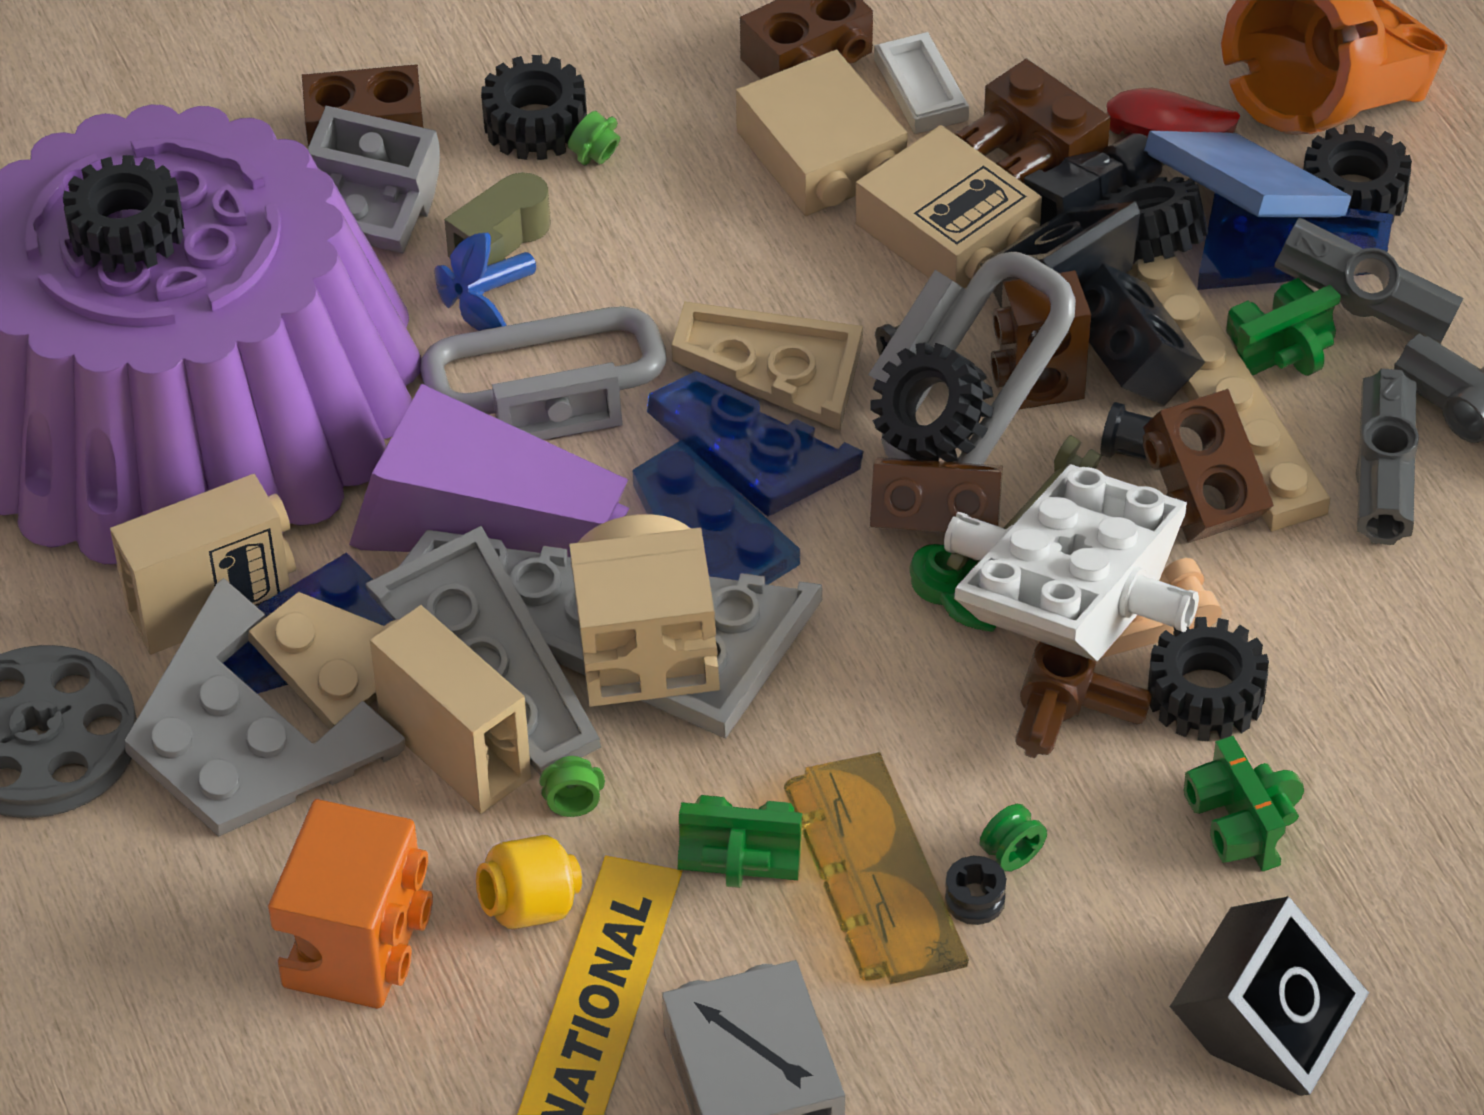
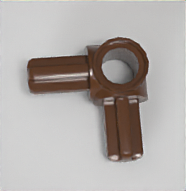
(1058, 688)

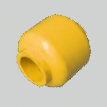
(528, 882)

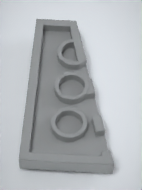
(479, 603)

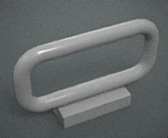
(947, 312)
(557, 401)

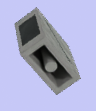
(751, 1045)

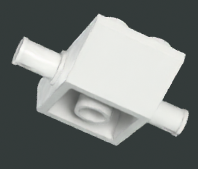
(1076, 563)

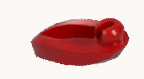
(1165, 110)

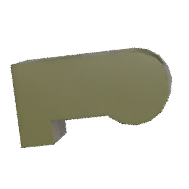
(510, 211)

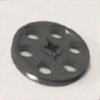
(65, 720)

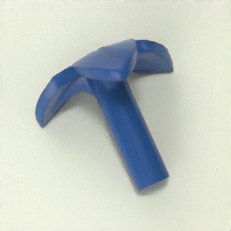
(473, 277)

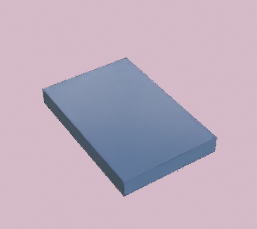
(1247, 174)

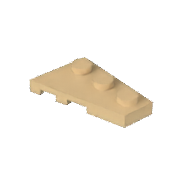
(773, 356)

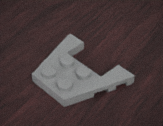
(225, 745)

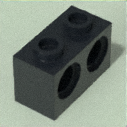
(1138, 336)

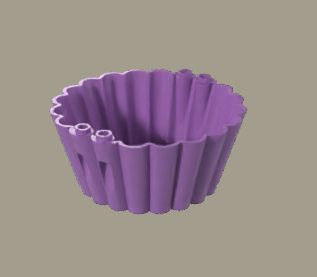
(234, 357)

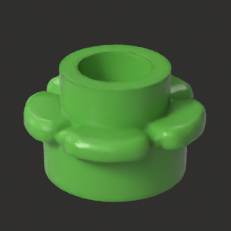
(594, 138)
(572, 786)

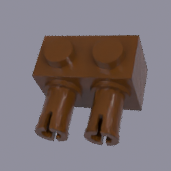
(1035, 122)

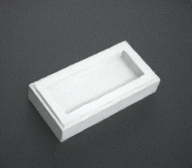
(921, 82)

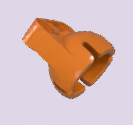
(1326, 60)

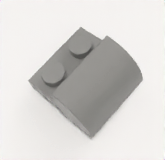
(381, 170)

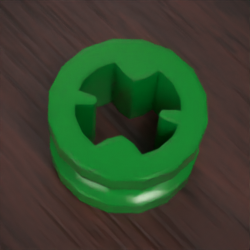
(1013, 837)

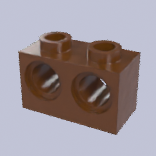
(800, 30)
(376, 92)
(1016, 326)
(1223, 463)
(929, 493)

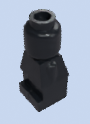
(1089, 176)

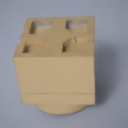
(644, 610)

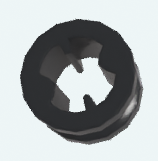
(992, 883)

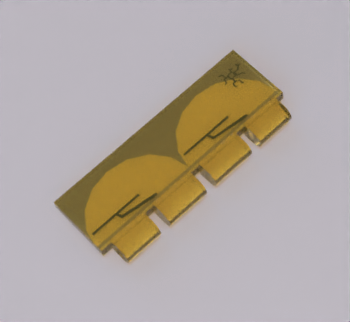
(875, 871)

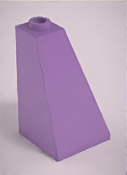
(469, 470)

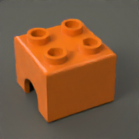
(351, 903)

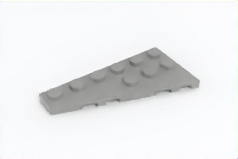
(751, 623)

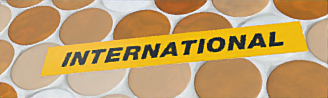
(601, 989)

